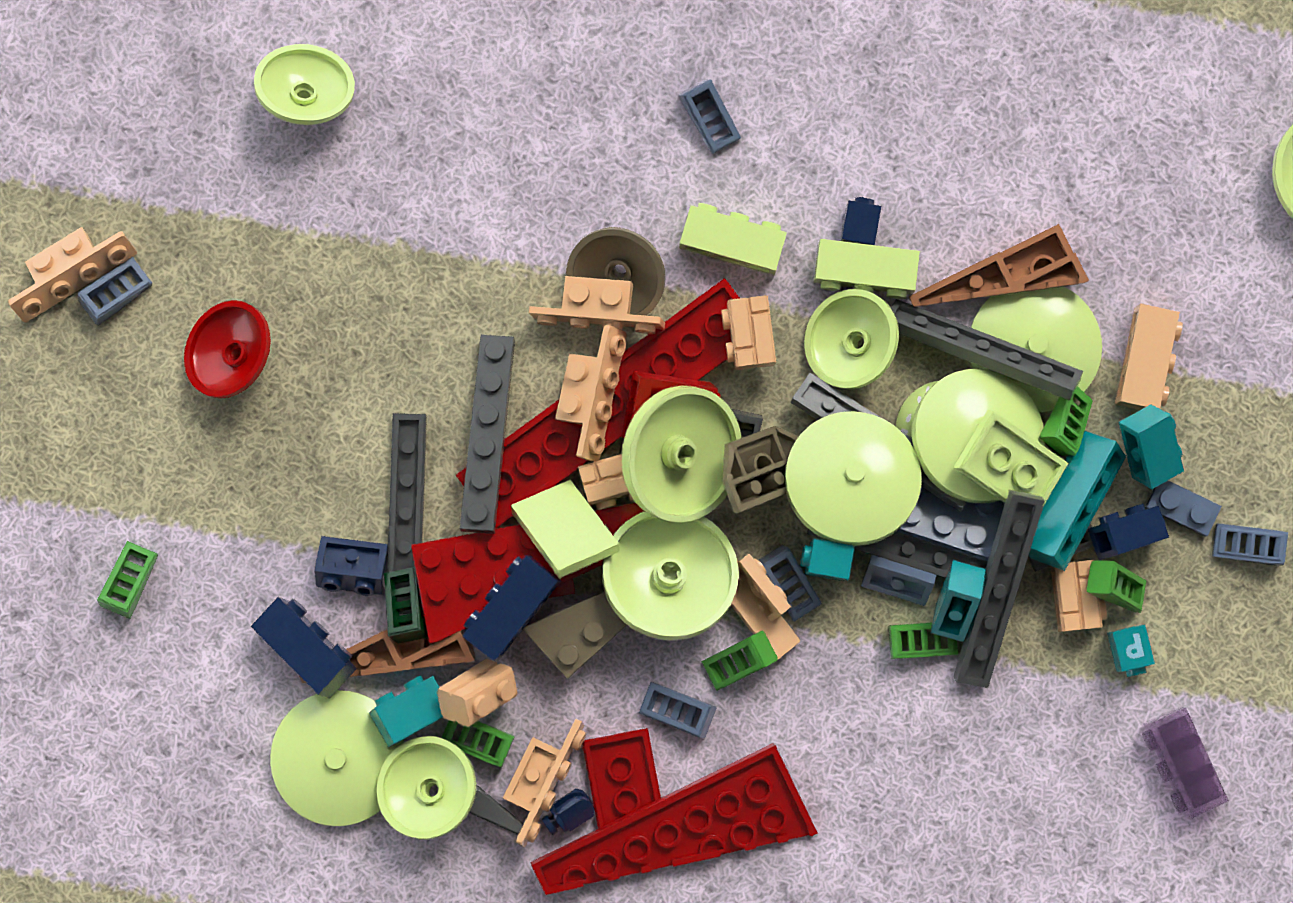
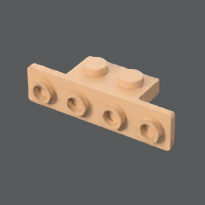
(68, 268)
(597, 302)
(590, 391)
(762, 604)
(537, 777)

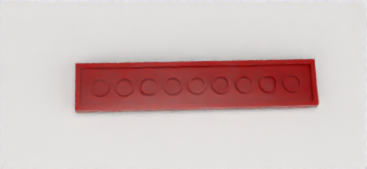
(546, 448)

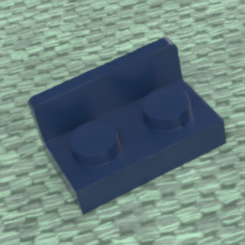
(350, 566)

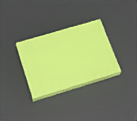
(1008, 459)
(565, 528)

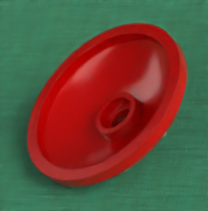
(227, 349)

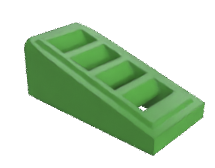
(1052, 433)
(1112, 583)
(132, 597)
(896, 643)
(758, 652)
(503, 749)

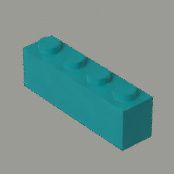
(1076, 500)

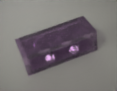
(1184, 762)

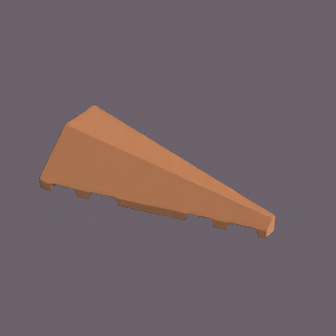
(1028, 266)
(383, 655)

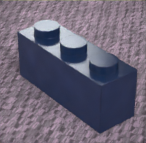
(510, 607)
(304, 646)

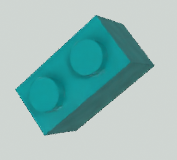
(1151, 446)
(827, 559)
(958, 600)
(407, 712)

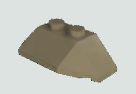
(756, 467)

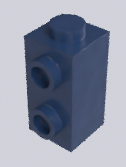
(1127, 533)

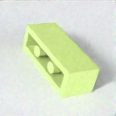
(733, 238)
(866, 268)

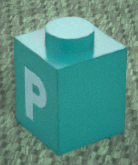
(1131, 650)

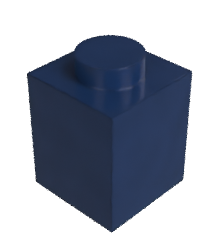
(861, 221)

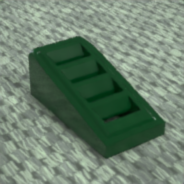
(394, 621)

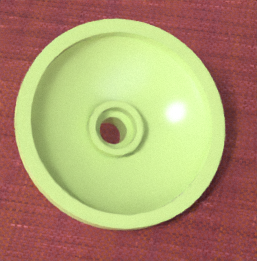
(304, 84)
(835, 333)
(407, 781)

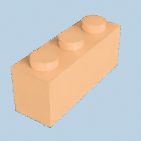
(1148, 357)

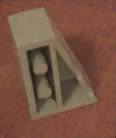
(576, 633)

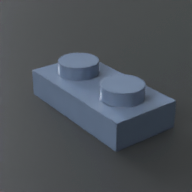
(1184, 507)
(898, 580)

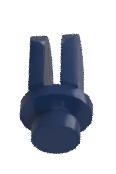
(569, 812)

